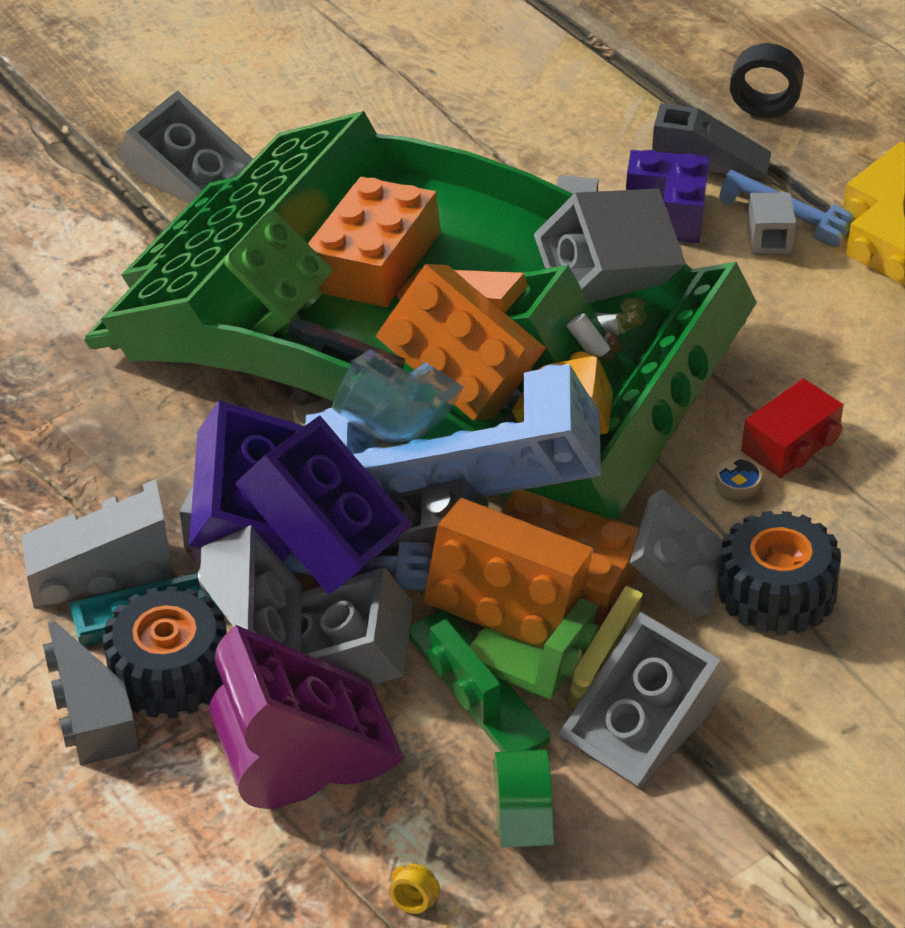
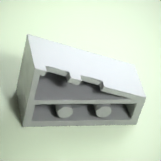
(99, 552)

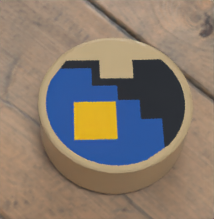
(738, 479)

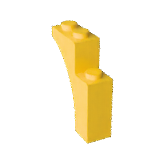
(878, 207)

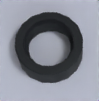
(773, 57)

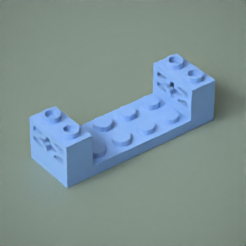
(550, 447)

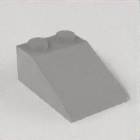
(181, 149)
(252, 586)
(359, 626)
(646, 700)

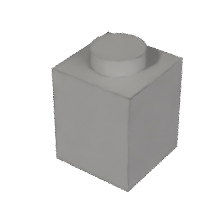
(771, 223)

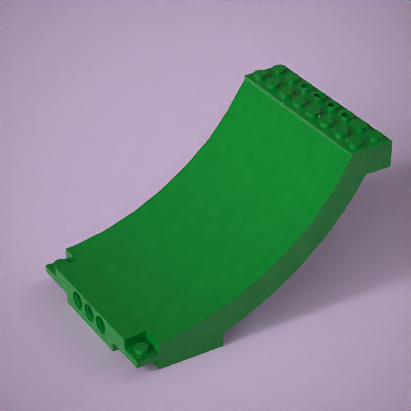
(198, 312)

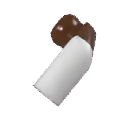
(591, 340)

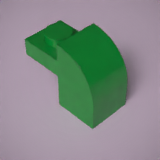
(523, 798)

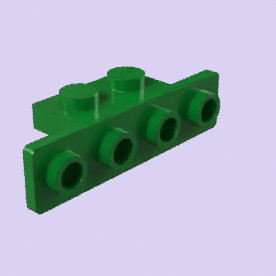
(484, 696)

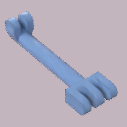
(830, 226)
(409, 567)

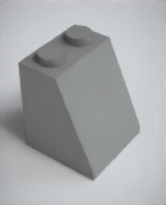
(612, 241)

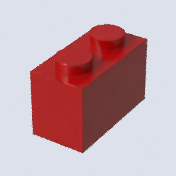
(792, 428)

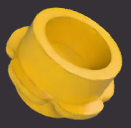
(414, 888)

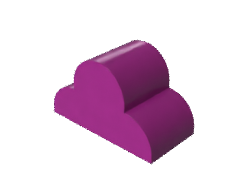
(295, 722)

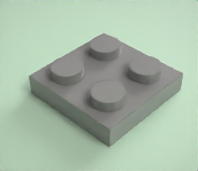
(678, 554)

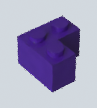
(681, 185)

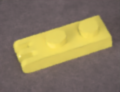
(604, 643)

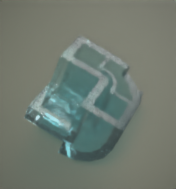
(391, 401)

